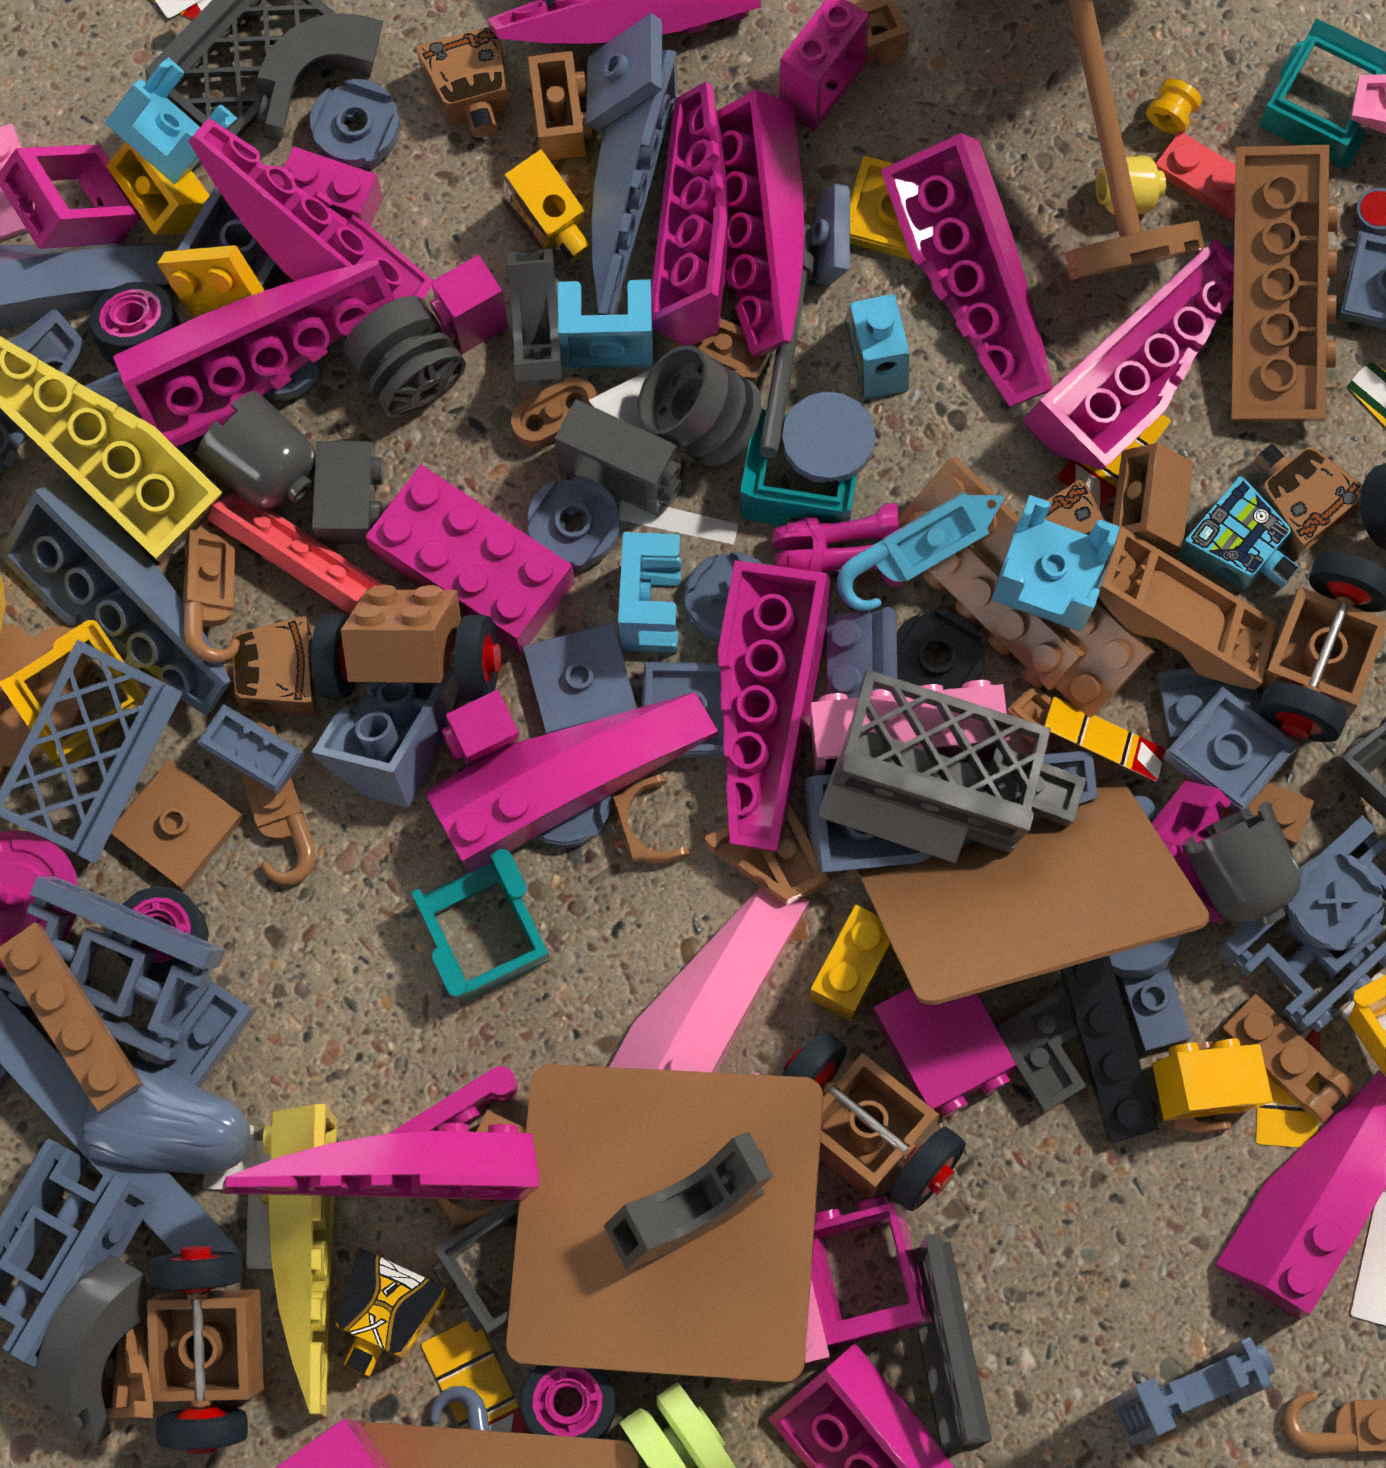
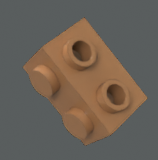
(557, 105)
(1154, 495)

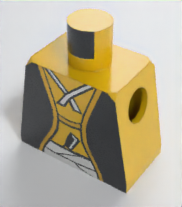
(545, 206)
(385, 1309)

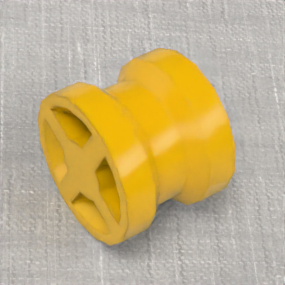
(1174, 106)

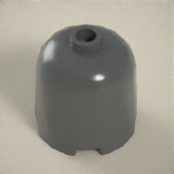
(259, 453)
(1246, 866)

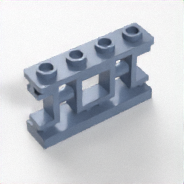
(123, 935)
(1357, 959)
(27, 1222)
(1235, 1371)

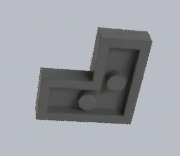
(1055, 796)
(1035, 1044)

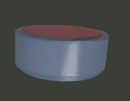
(1371, 212)

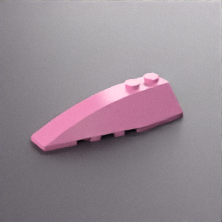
(712, 996)

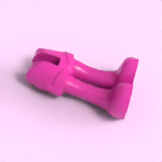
(807, 541)

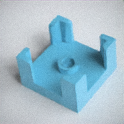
(158, 126)
(606, 339)
(648, 562)
(1053, 567)

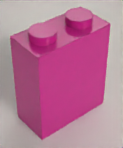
(944, 1049)

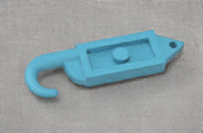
(920, 544)

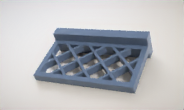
(124, 769)

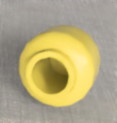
(1146, 180)

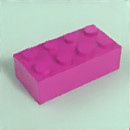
(456, 543)

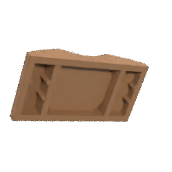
(1186, 612)

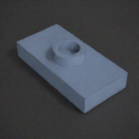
(831, 234)
(251, 749)
(1156, 1010)

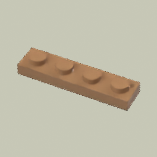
(69, 1018)

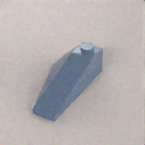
(389, 738)

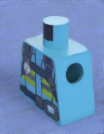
(878, 338)
(1241, 540)

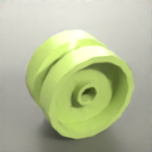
(687, 1441)

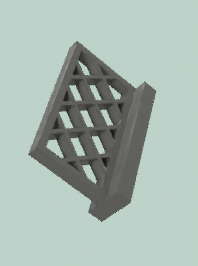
(209, 31)
(942, 796)
(949, 1350)

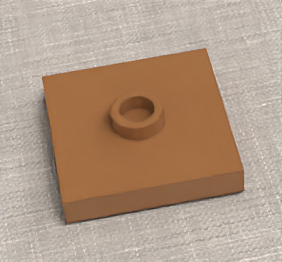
(176, 825)

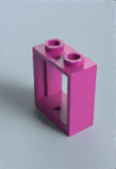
(824, 52)
(51, 224)
(878, 1323)

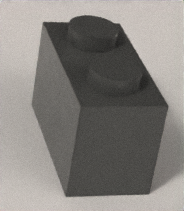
(346, 491)

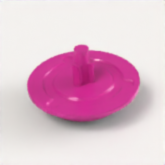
(21, 861)

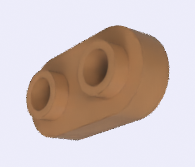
(550, 409)

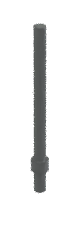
(783, 366)

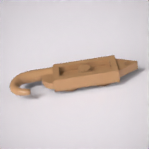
(208, 589)
(280, 819)
(1357, 1427)

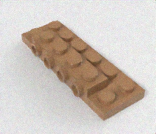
(1282, 284)
(1081, 665)

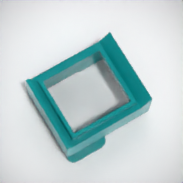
(1305, 127)
(777, 505)
(499, 871)

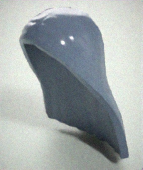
(168, 1126)

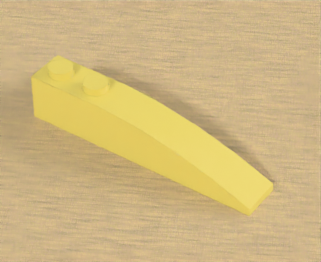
(106, 451)
(303, 1251)

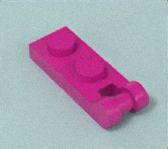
(464, 1104)

